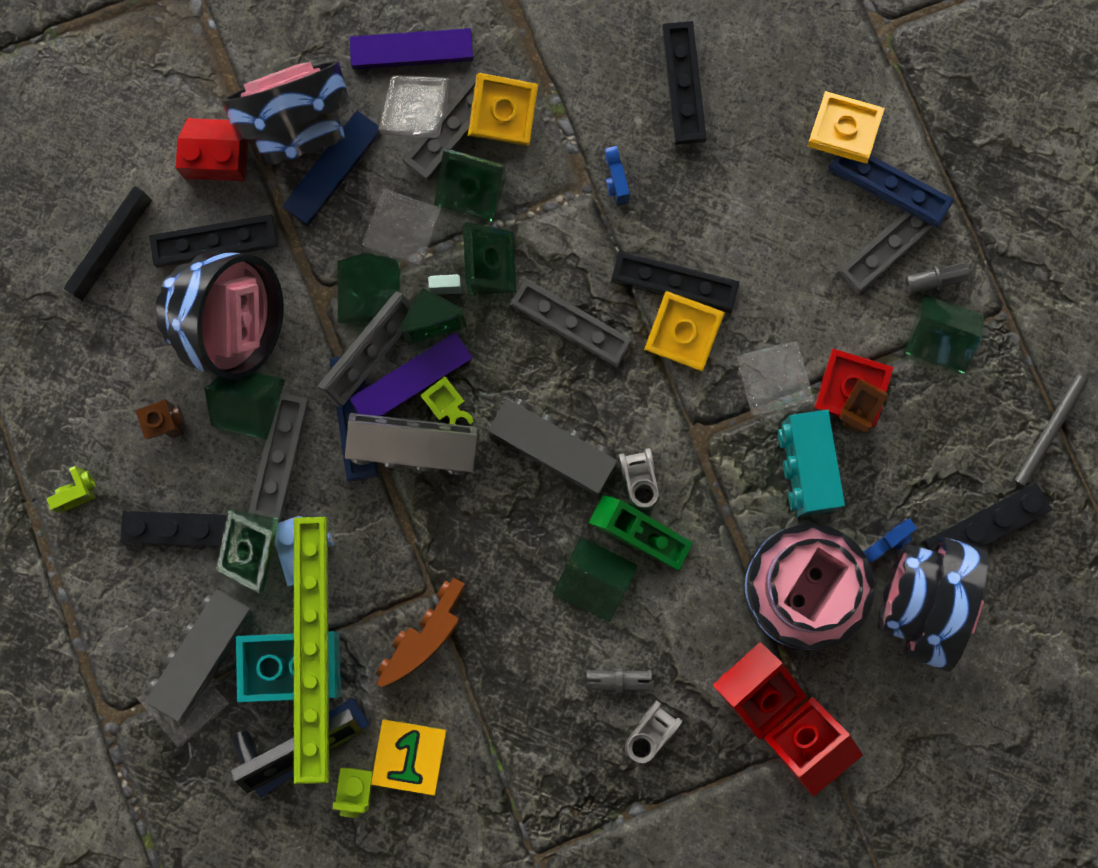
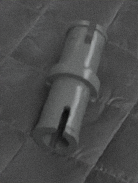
(619, 680)

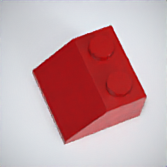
(210, 151)
(760, 690)
(813, 746)

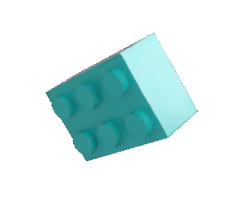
(811, 464)
(267, 667)

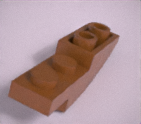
(415, 647)

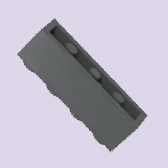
(410, 443)
(552, 446)
(198, 657)

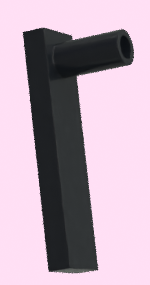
(261, 769)

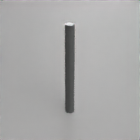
(1050, 431)

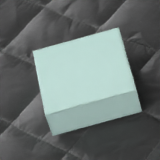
(445, 284)

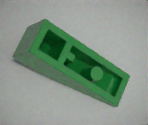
(640, 531)

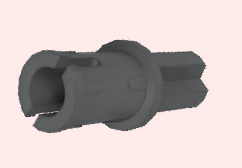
(937, 278)

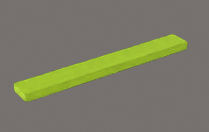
(311, 651)

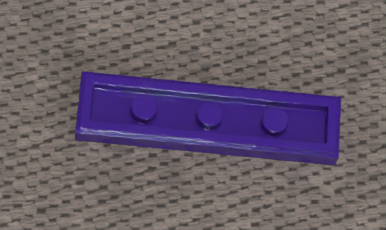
(411, 48)
(412, 377)

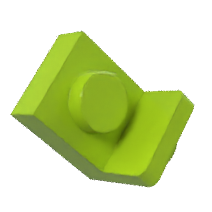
(71, 496)
(353, 792)

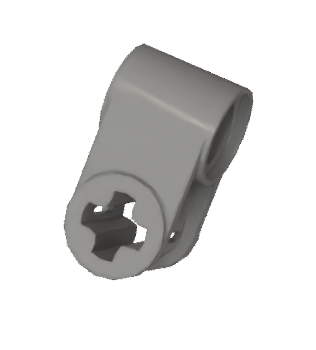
(639, 473)
(652, 732)

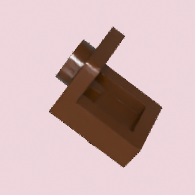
(862, 406)
(160, 419)

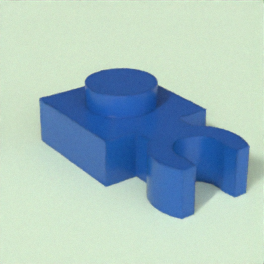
(617, 182)
(895, 537)

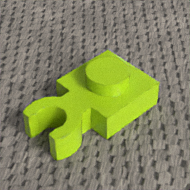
(444, 401)

